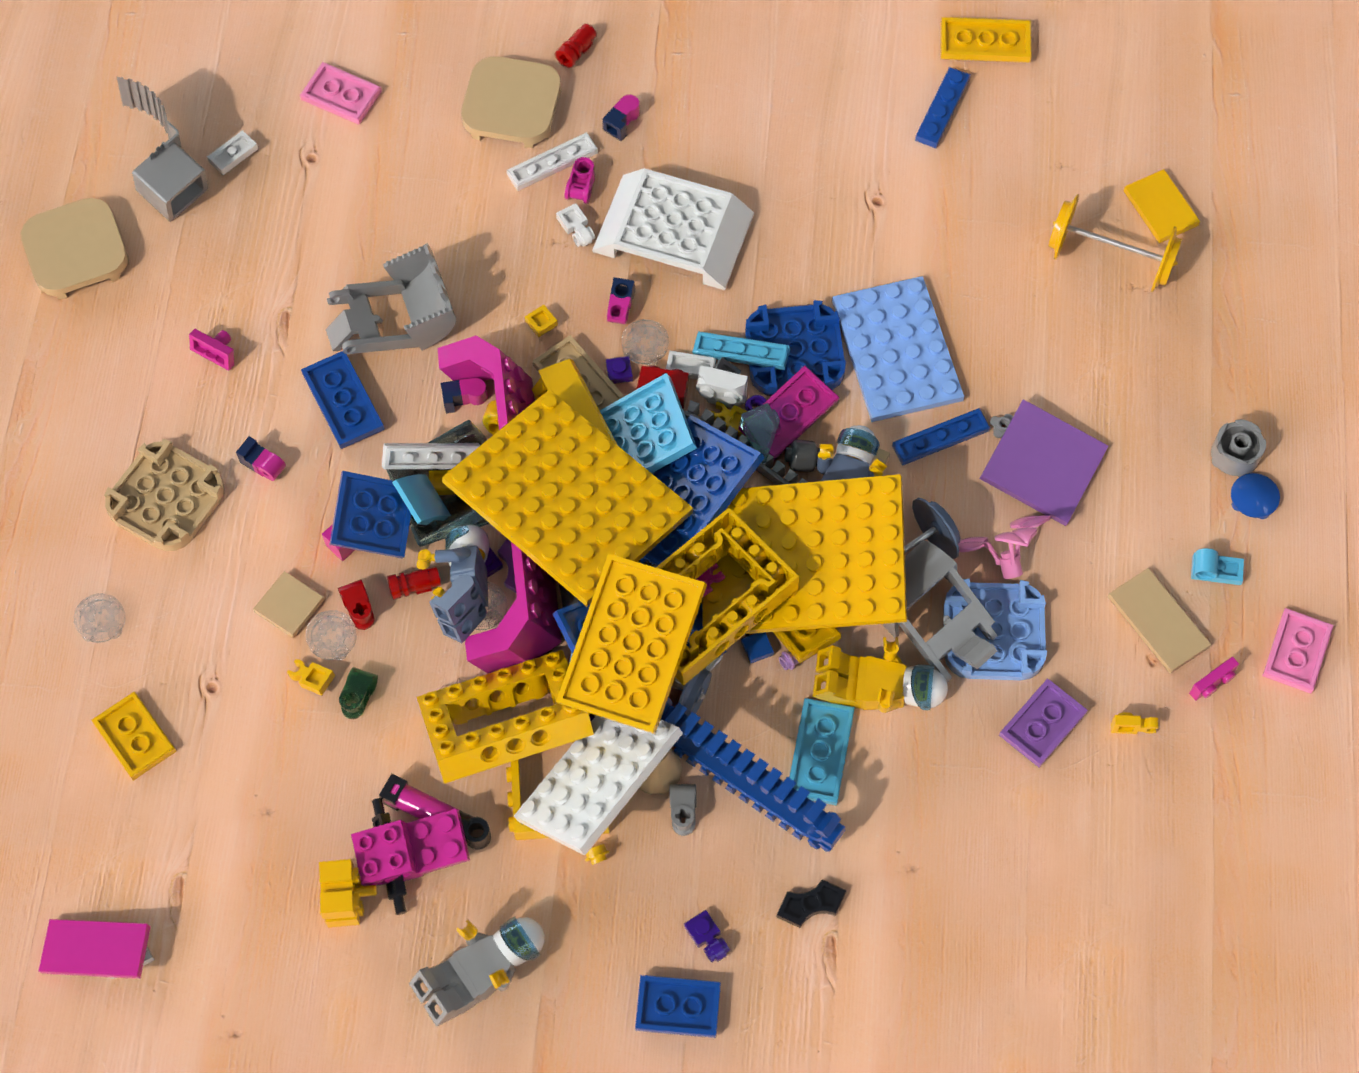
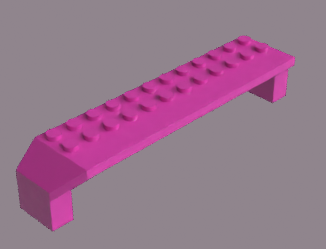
(529, 624)

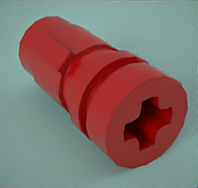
(577, 45)
(416, 581)

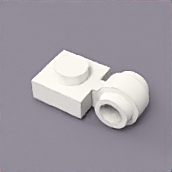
(573, 220)

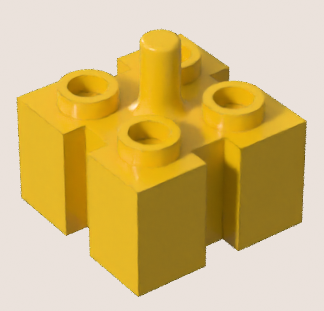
(341, 893)

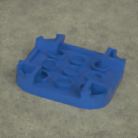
(813, 342)

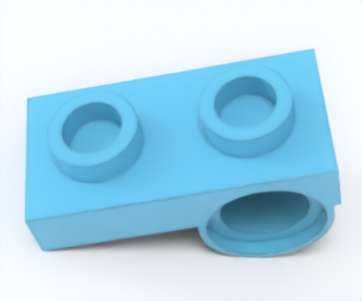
(1215, 568)

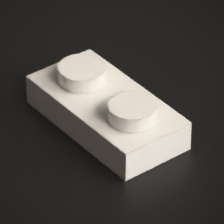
(232, 152)

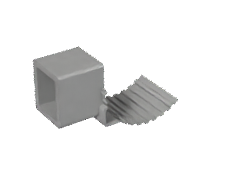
(169, 175)

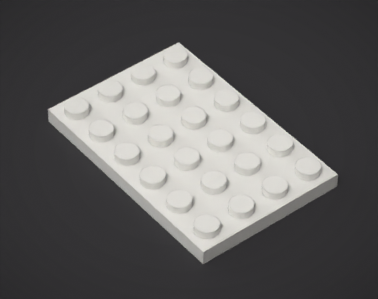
(595, 782)

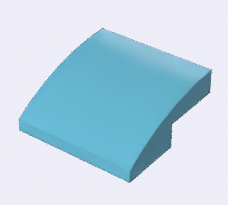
(421, 499)

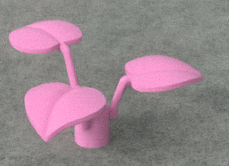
(1009, 559)

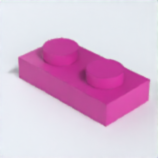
(1207, 685)

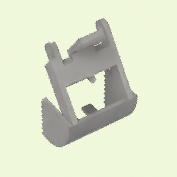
(425, 297)
(923, 570)

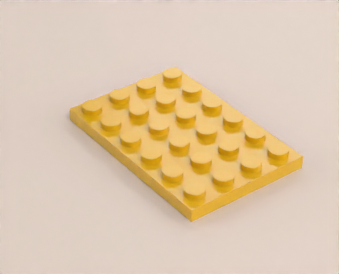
(631, 643)

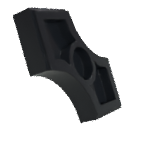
(821, 900)

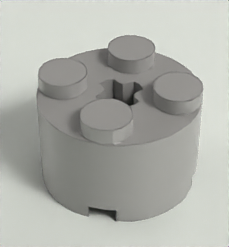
(1238, 448)

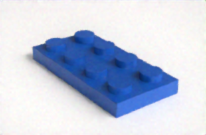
(342, 399)

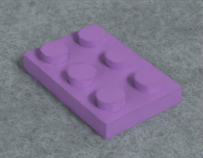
(1043, 722)

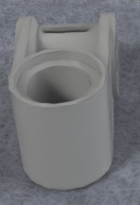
(683, 806)

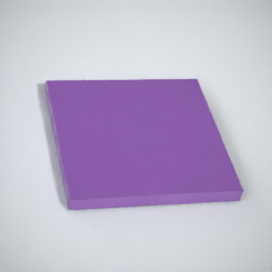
(1044, 462)

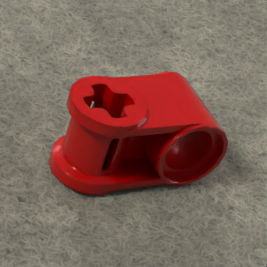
(357, 602)

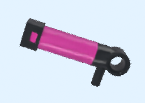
(400, 795)

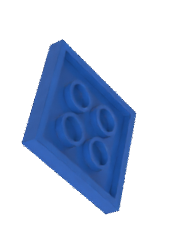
(370, 516)

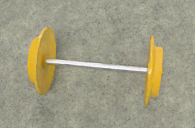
(1062, 226)

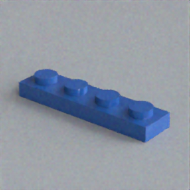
(942, 107)

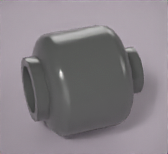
(802, 455)

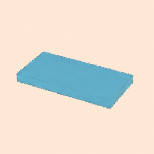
(821, 749)

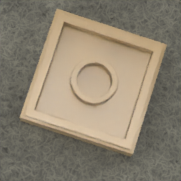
(288, 604)

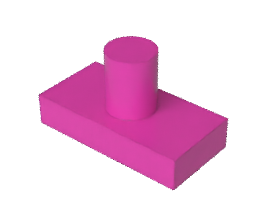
(214, 348)

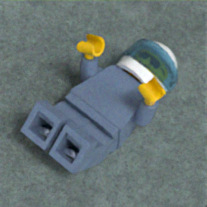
(853, 455)
(464, 604)

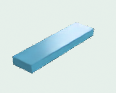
(742, 350)

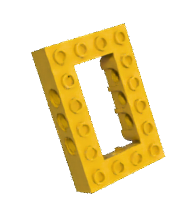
(771, 587)
(505, 740)

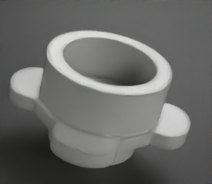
(998, 430)

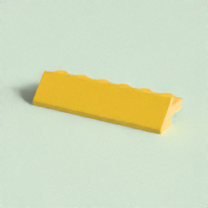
(569, 385)

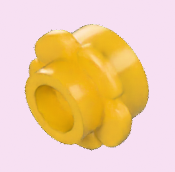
(597, 854)

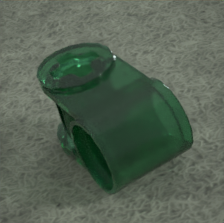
(357, 689)

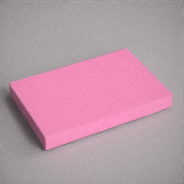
(340, 93)
(1298, 650)

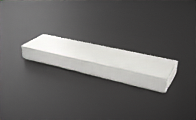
(551, 161)
(425, 455)

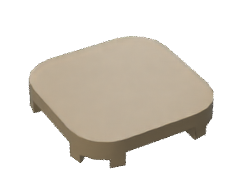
(511, 100)
(74, 247)
(164, 496)

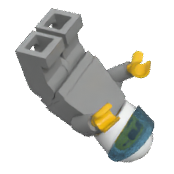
(478, 968)

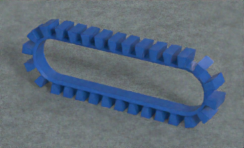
(753, 780)

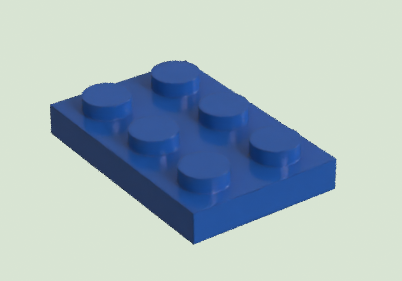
(677, 1006)

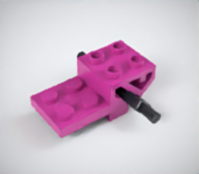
(408, 850)

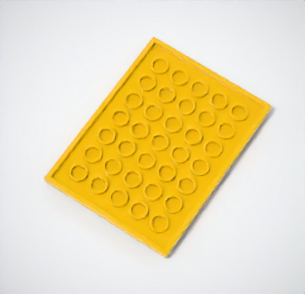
(566, 494)
(839, 541)

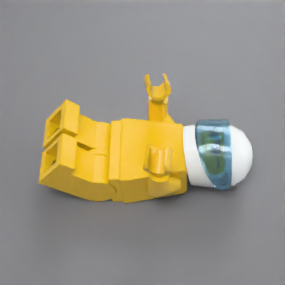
(877, 682)

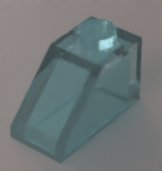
(760, 428)

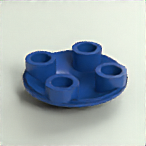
(1255, 495)

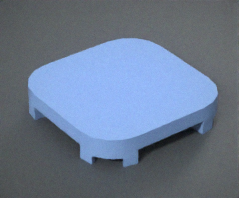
(1019, 628)

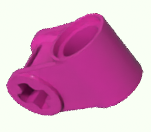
(580, 184)

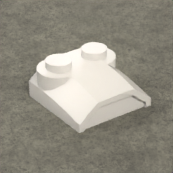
(722, 386)

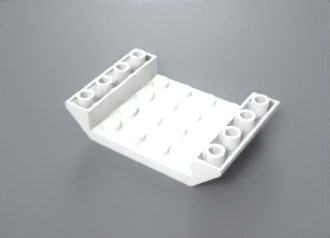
(676, 224)

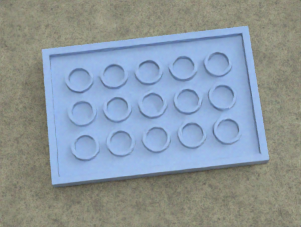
(897, 349)

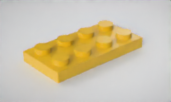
(985, 39)

